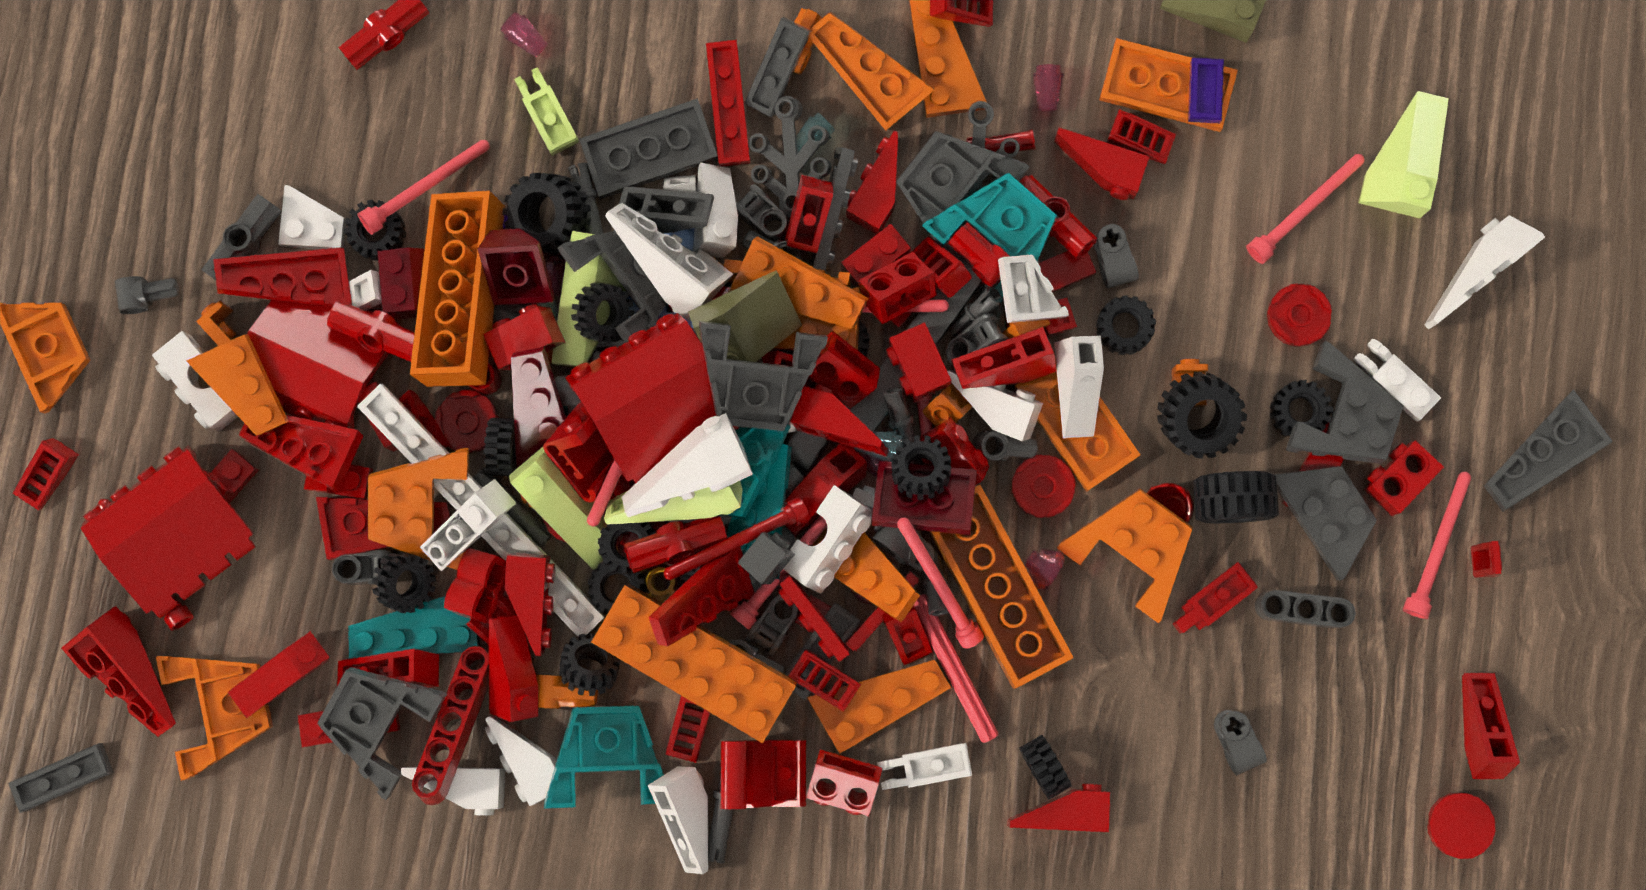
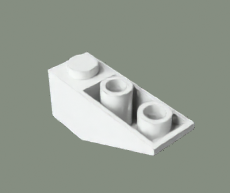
(1079, 383)
(1003, 409)
(468, 524)
(527, 761)

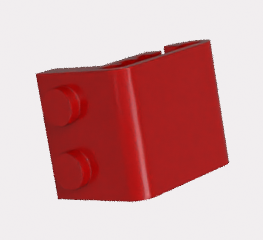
(580, 453)
(763, 774)

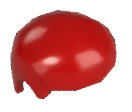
(1174, 498)

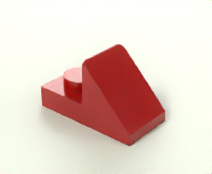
(232, 474)
(354, 484)
(908, 636)

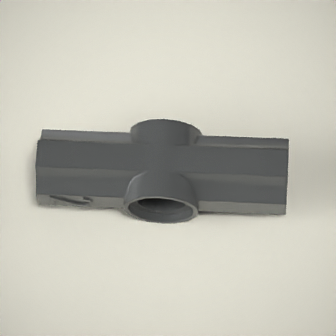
(254, 223)

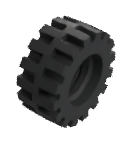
(1139, 311)
(597, 582)

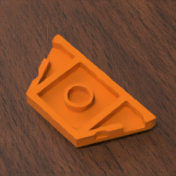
(45, 348)

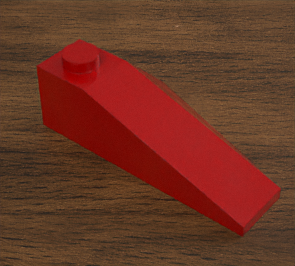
(117, 657)

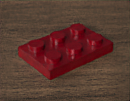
(944, 513)

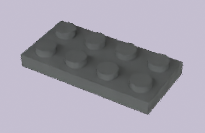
(648, 148)

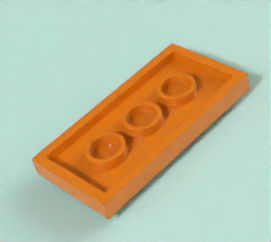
(1156, 82)
(1088, 457)

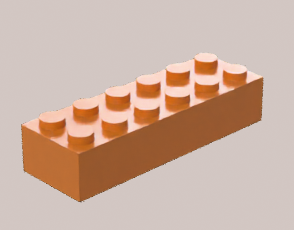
(454, 292)
(1002, 596)
(697, 666)

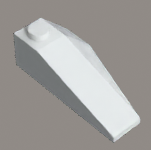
(1492, 253)
(676, 272)
(705, 458)

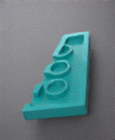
(769, 499)
(427, 629)

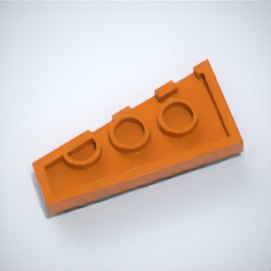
(872, 74)
(875, 578)
(879, 703)

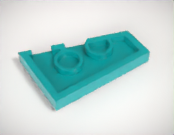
(761, 450)

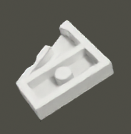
(309, 223)
(1027, 291)

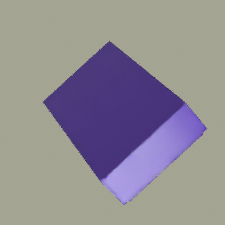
(1205, 90)

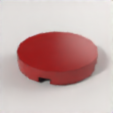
(1299, 315)
(465, 419)
(1043, 486)
(1461, 825)

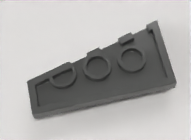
(838, 176)
(1551, 450)

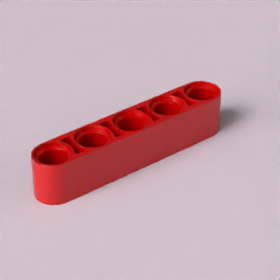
(455, 740)

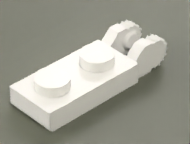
(1399, 381)
(929, 766)

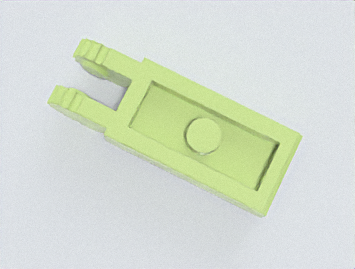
(547, 115)

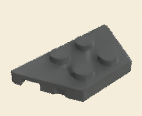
(1329, 513)

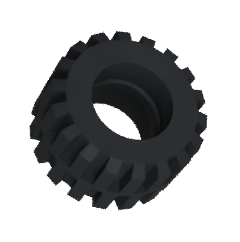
(568, 202)
(1218, 432)
(1236, 497)

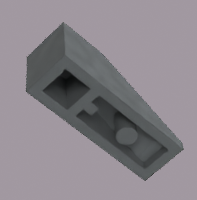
(669, 208)

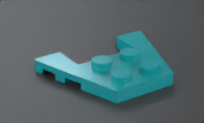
(1003, 214)
(603, 742)

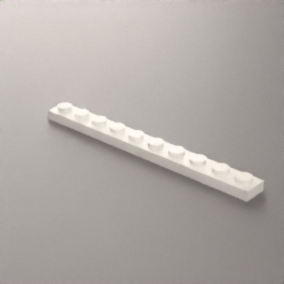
(505, 535)

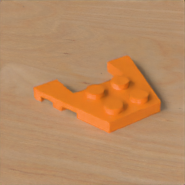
(404, 501)
(1144, 535)
(223, 720)

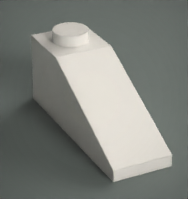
(721, 231)
(472, 788)
(685, 815)

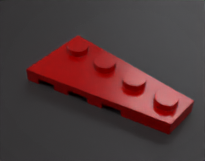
(295, 277)
(310, 447)
(346, 525)
(708, 592)

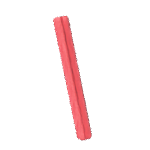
(955, 672)

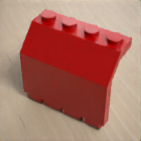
(310, 365)
(646, 393)
(167, 532)

